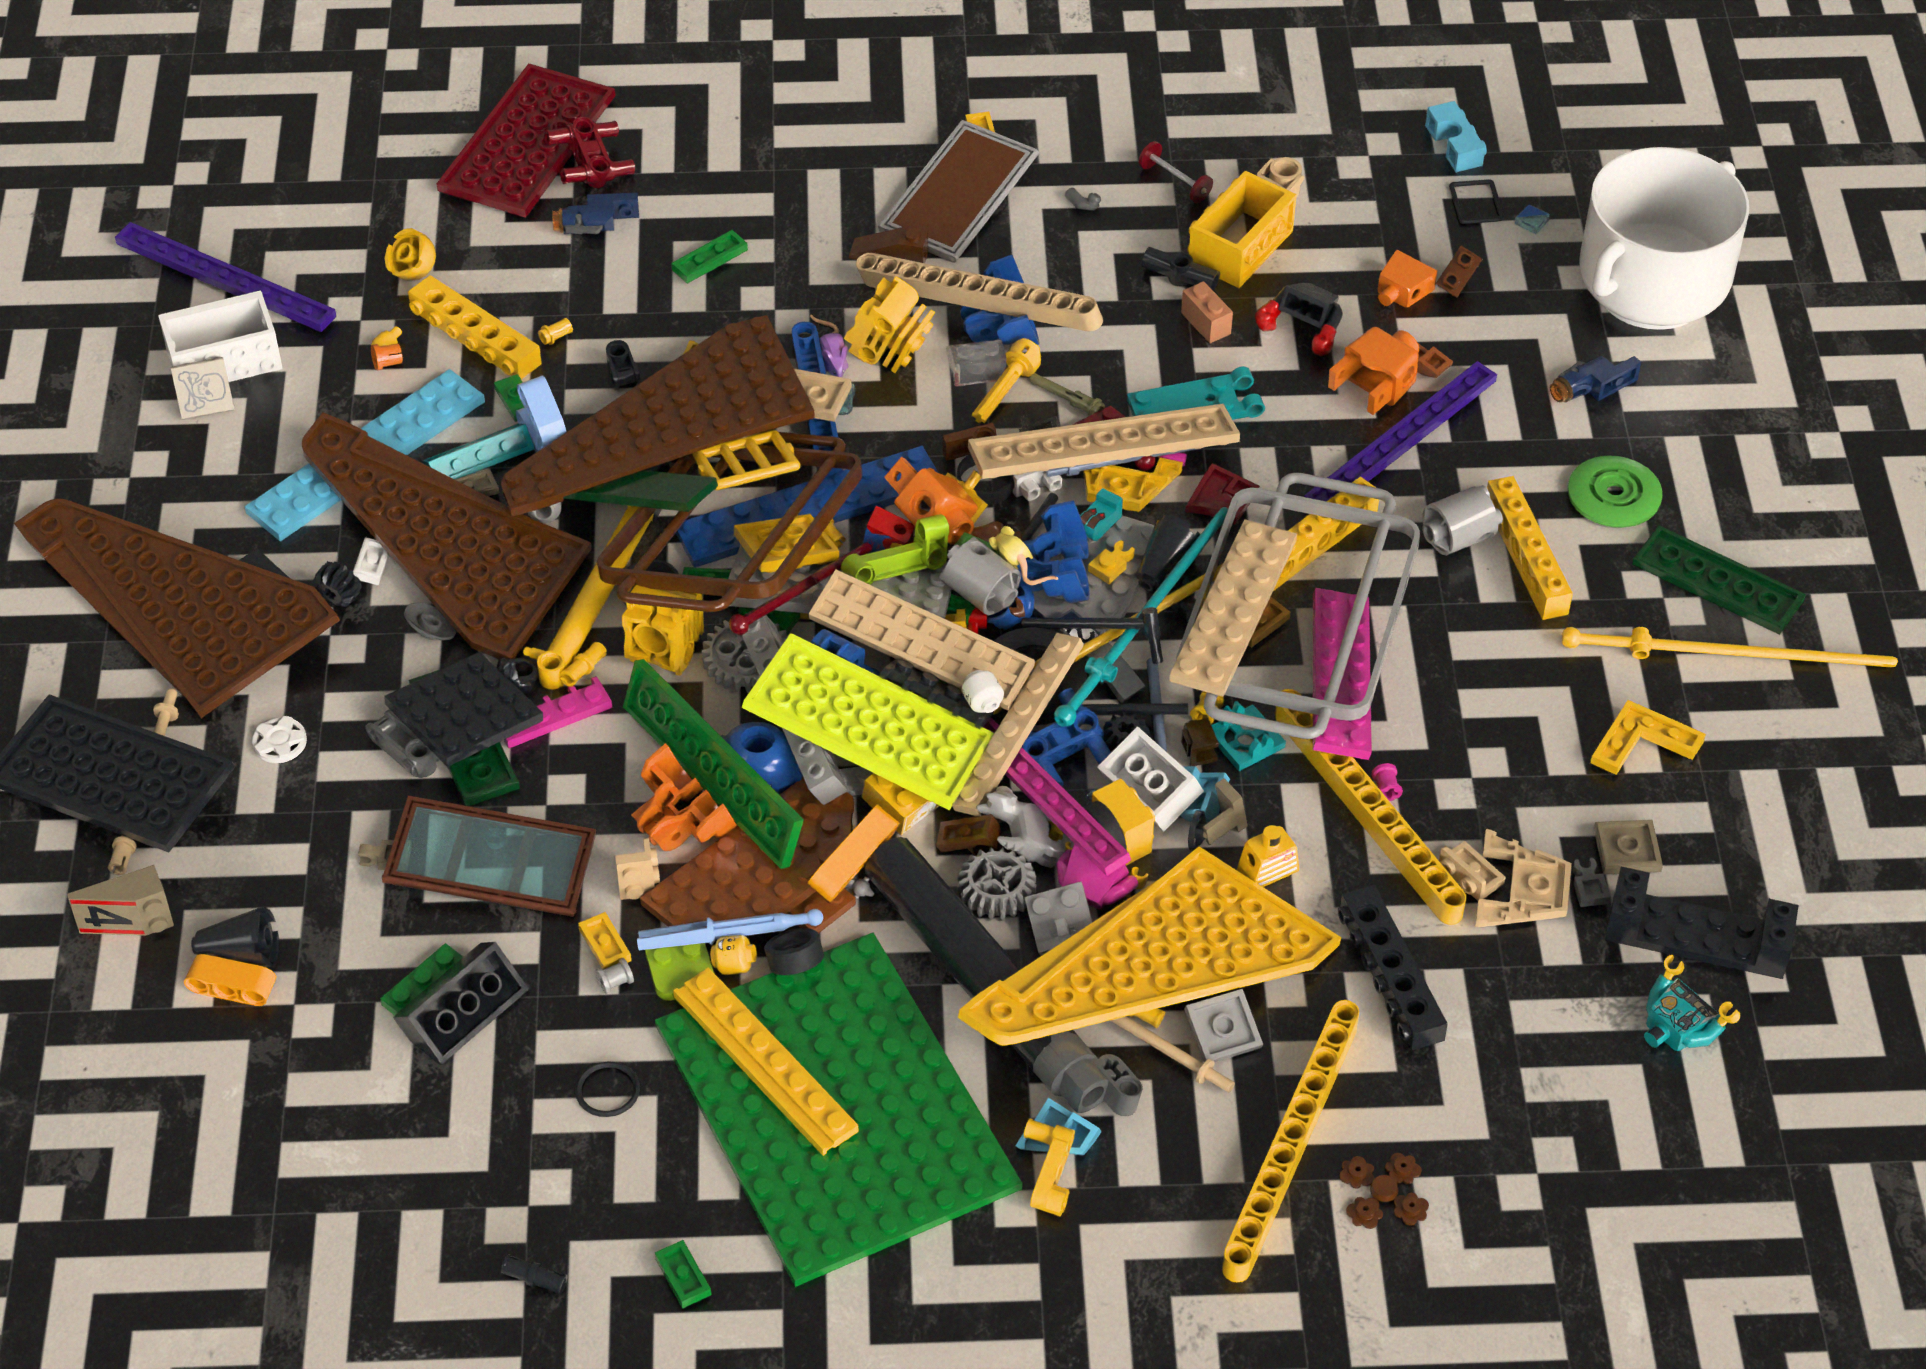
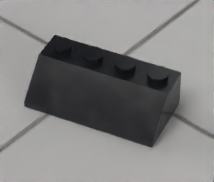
(461, 1002)

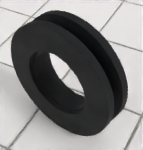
(1033, 644)

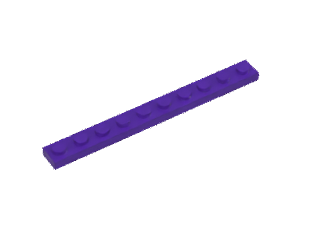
(224, 276)
(1411, 428)

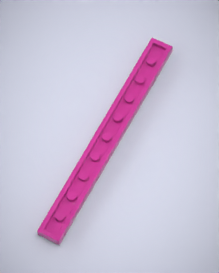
(1065, 811)

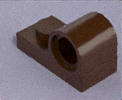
(971, 833)

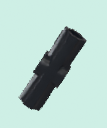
(1179, 268)

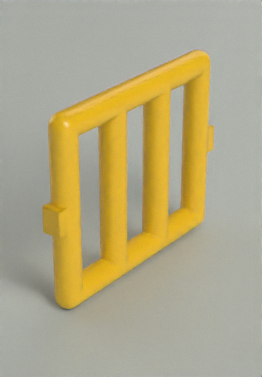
(751, 443)

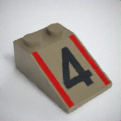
(123, 905)

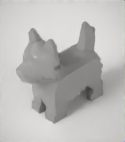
(1027, 827)

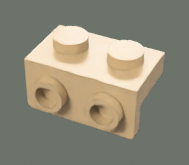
(1471, 870)
(637, 872)

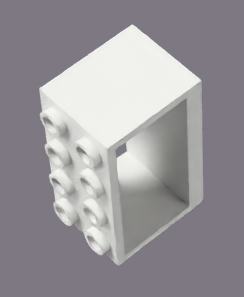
(226, 328)

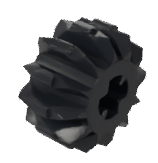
(337, 583)
(1119, 728)

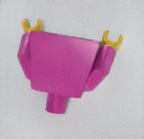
(1099, 889)

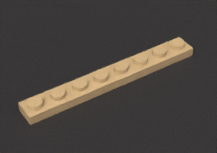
(1018, 722)

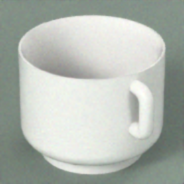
(1663, 236)

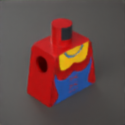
(887, 530)

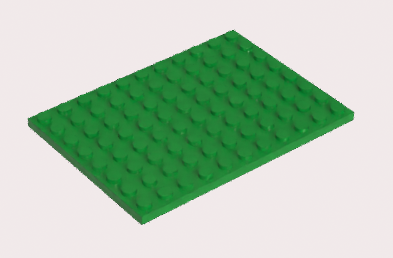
(920, 1135)

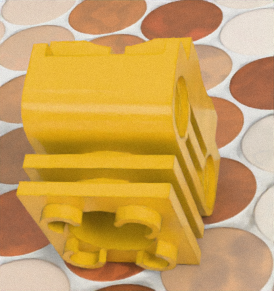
(887, 324)
(662, 633)

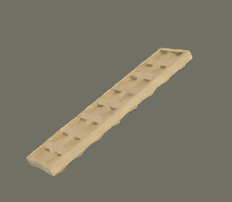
(1233, 608)
(917, 635)

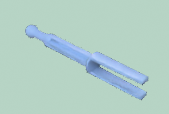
(697, 932)

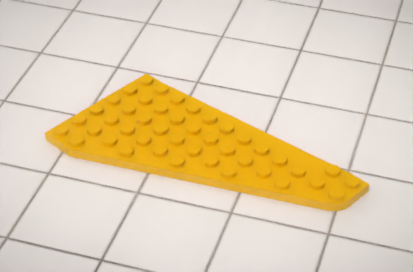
(1168, 944)

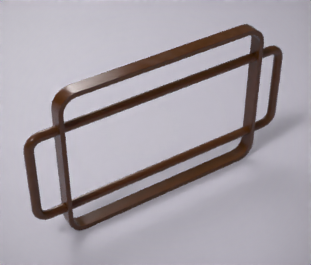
(741, 586)

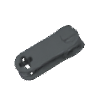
(402, 745)

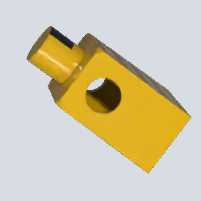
(1269, 856)

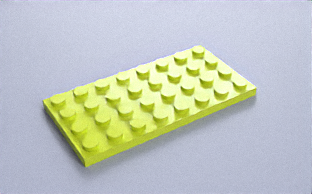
(868, 721)

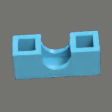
(1463, 146)

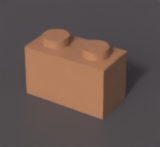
(1206, 312)

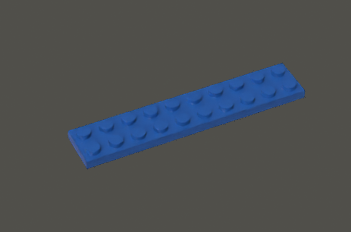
(712, 534)

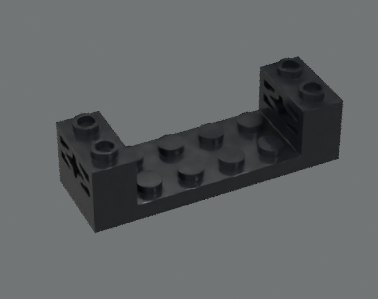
(1701, 931)

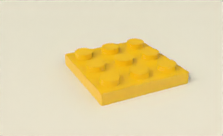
(754, 534)

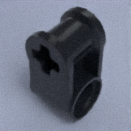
(621, 364)

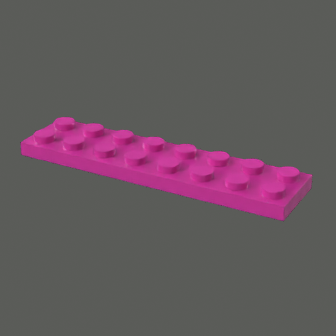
(1330, 621)

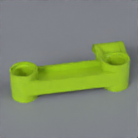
(926, 552)

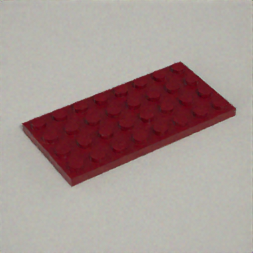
(507, 157)

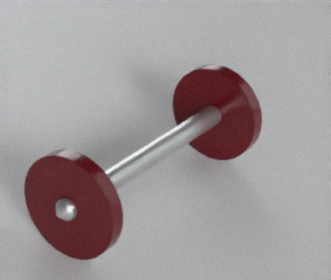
(1151, 156)

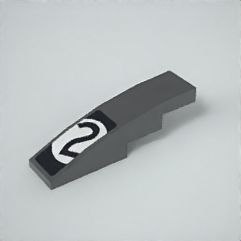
(1126, 681)

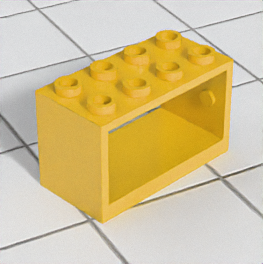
(1247, 195)

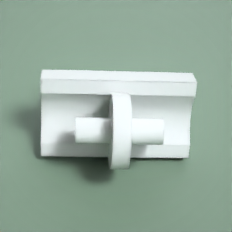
(1030, 484)

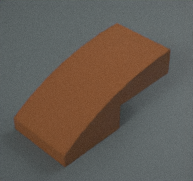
(1432, 362)

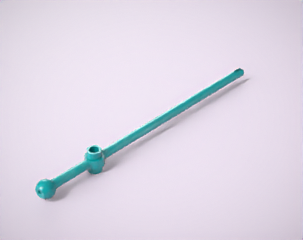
(1102, 668)

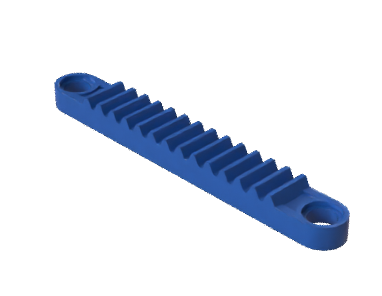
(809, 358)

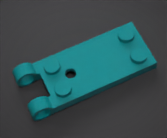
(1195, 393)

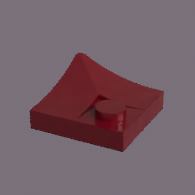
(1217, 491)

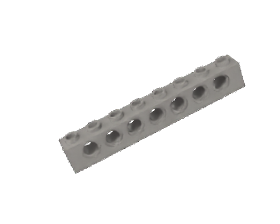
(814, 761)

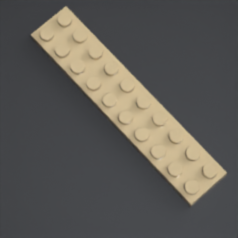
(1103, 441)

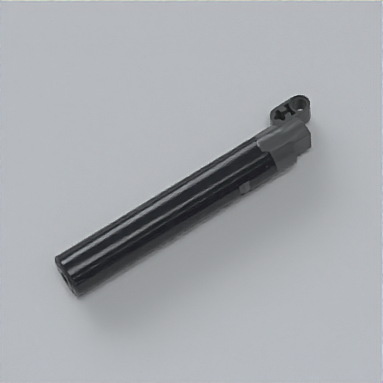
(978, 962)

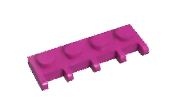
(565, 711)

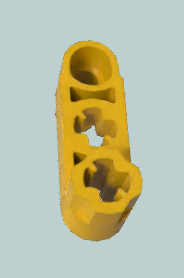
(1047, 1194)

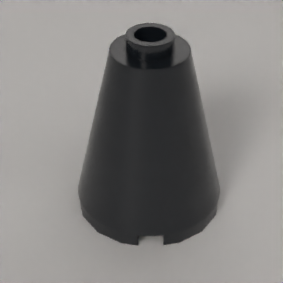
(1164, 550)
(241, 939)

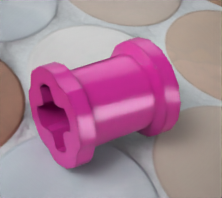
(1386, 780)

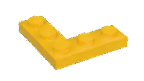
(1637, 722)

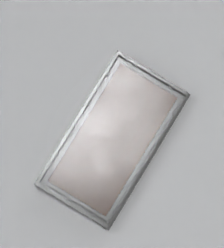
(960, 188)

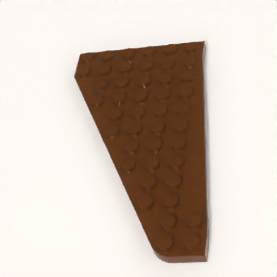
(710, 395)
(460, 548)

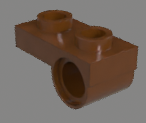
(956, 443)

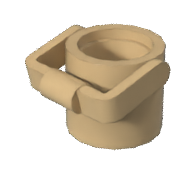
(1283, 172)

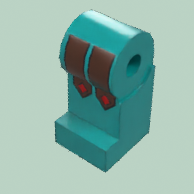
(1102, 514)

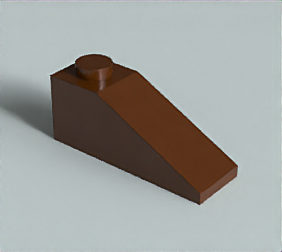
(898, 243)

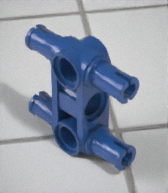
(1060, 742)

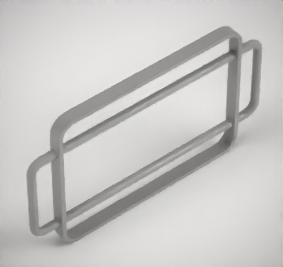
(1383, 521)

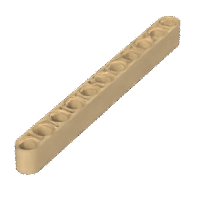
(984, 292)

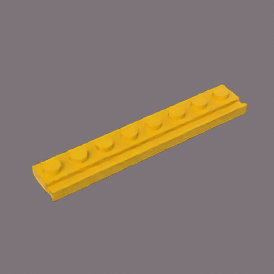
(766, 1061)

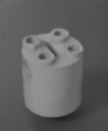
(1461, 520)
(981, 576)

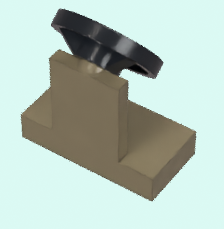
(1231, 817)

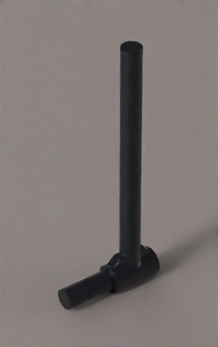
(1146, 622)

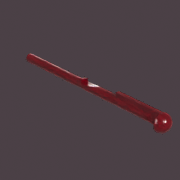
(739, 624)

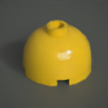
(410, 255)

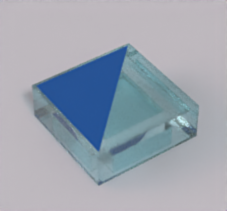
(1532, 219)

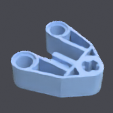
(539, 412)

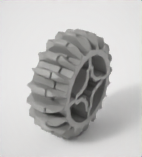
(1001, 874)

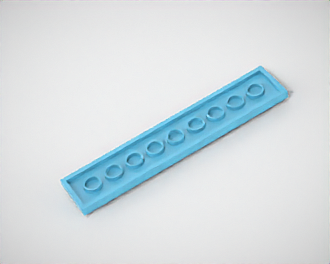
(401, 427)

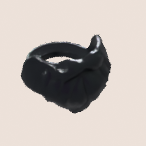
(523, 683)

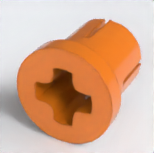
(381, 356)

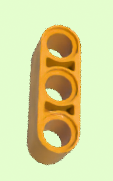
(230, 980)

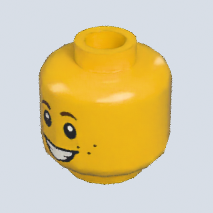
(733, 954)

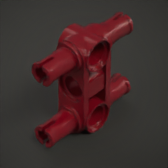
(589, 151)

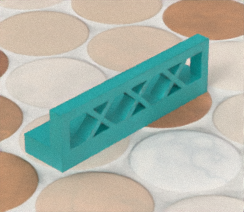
(482, 452)

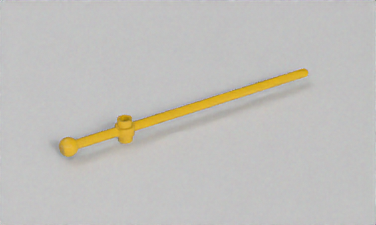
(1111, 634)
(1641, 643)

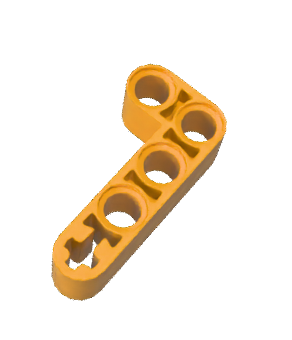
(853, 853)

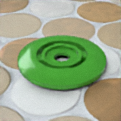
(1591, 499)

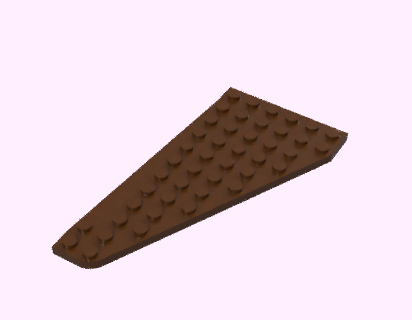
(184, 608)

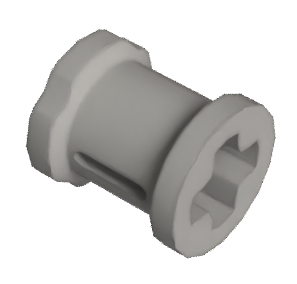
(614, 975)

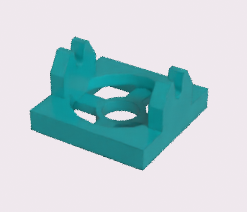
(1258, 750)

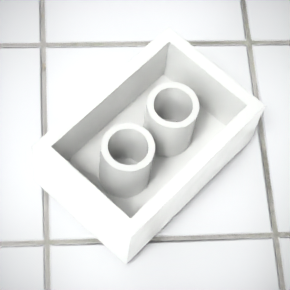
(1154, 776)

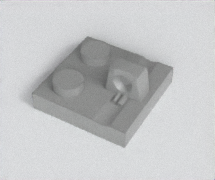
(1058, 915)
(1223, 1026)

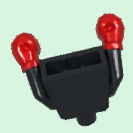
(1308, 304)

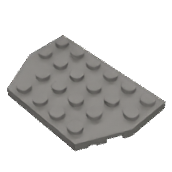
(1104, 599)

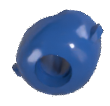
(766, 752)

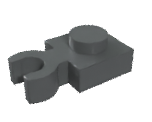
(1590, 887)

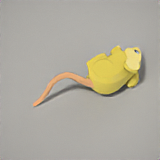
(1015, 552)

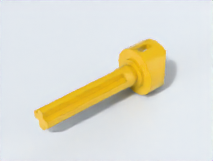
(1018, 365)

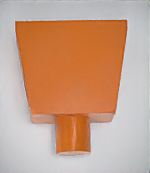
(1405, 280)

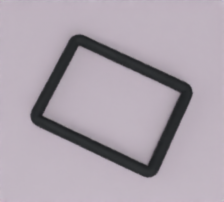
(1452, 185)

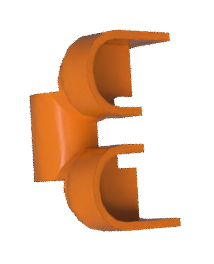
(662, 820)

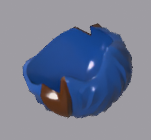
(1012, 615)

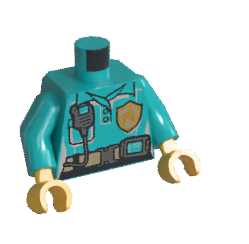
(1681, 1015)

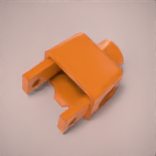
(1380, 365)
(938, 491)

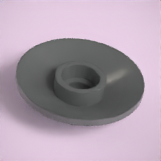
(429, 621)

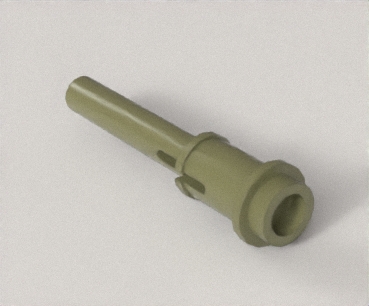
(1076, 398)

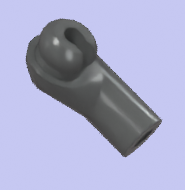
(1081, 202)

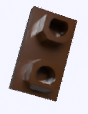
(1459, 271)

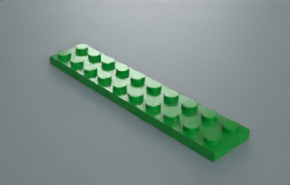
(714, 764)

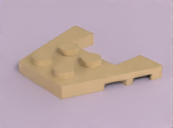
(1537, 885)

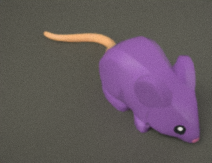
(833, 350)

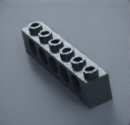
(1372, 925)

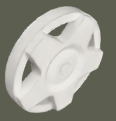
(279, 737)

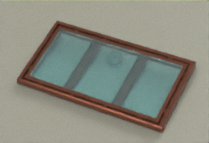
(489, 856)

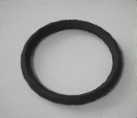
(608, 1064)

